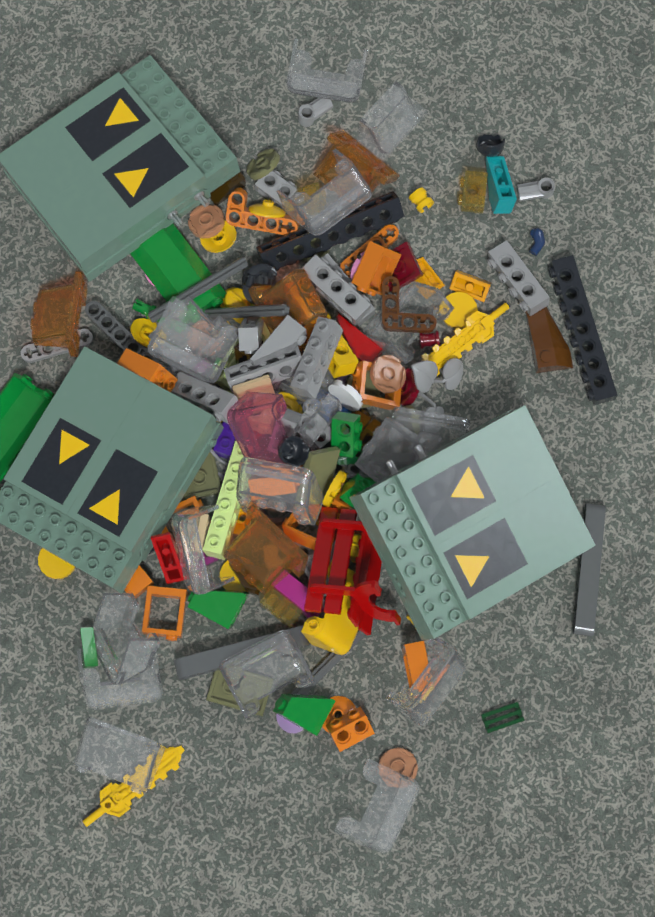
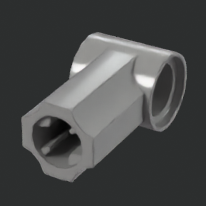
(315, 110)
(533, 189)

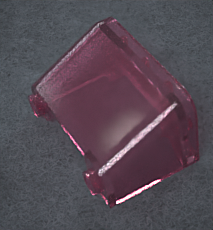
(258, 424)

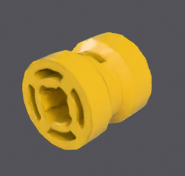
(420, 199)

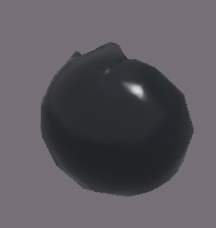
(490, 145)
(293, 451)

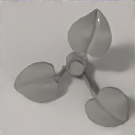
(425, 375)

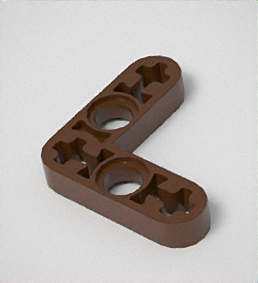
(394, 314)

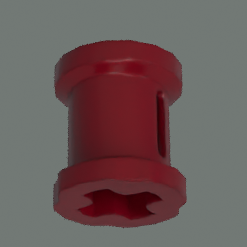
(429, 339)

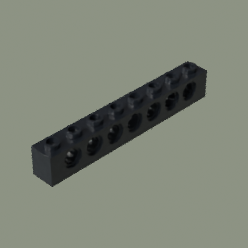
(393, 213)
(568, 267)

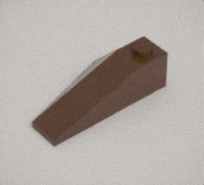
(547, 343)

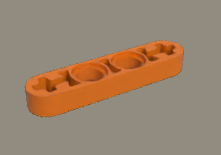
(383, 232)

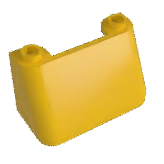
(334, 631)

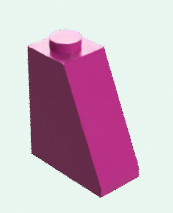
(295, 593)

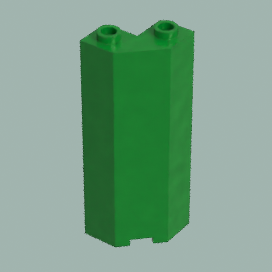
(175, 267)
(20, 411)

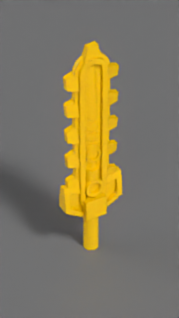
(477, 328)
(117, 798)

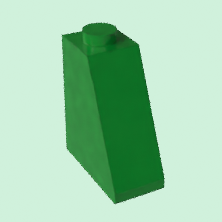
(219, 605)
(304, 710)

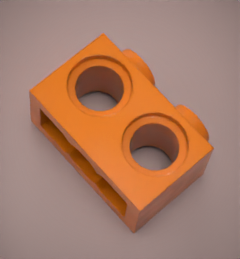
(352, 733)

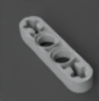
(56, 350)

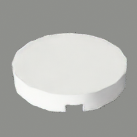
(346, 394)

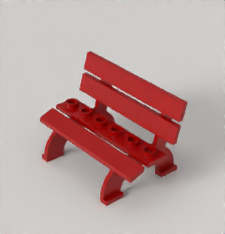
(365, 580)

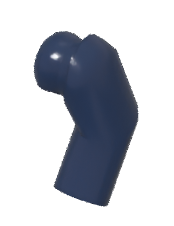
(539, 240)

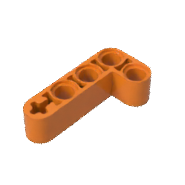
(262, 224)

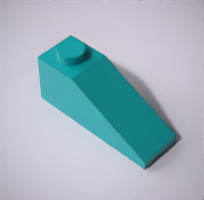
(500, 187)

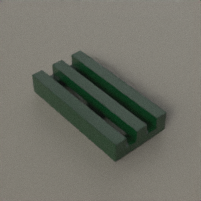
(518, 712)

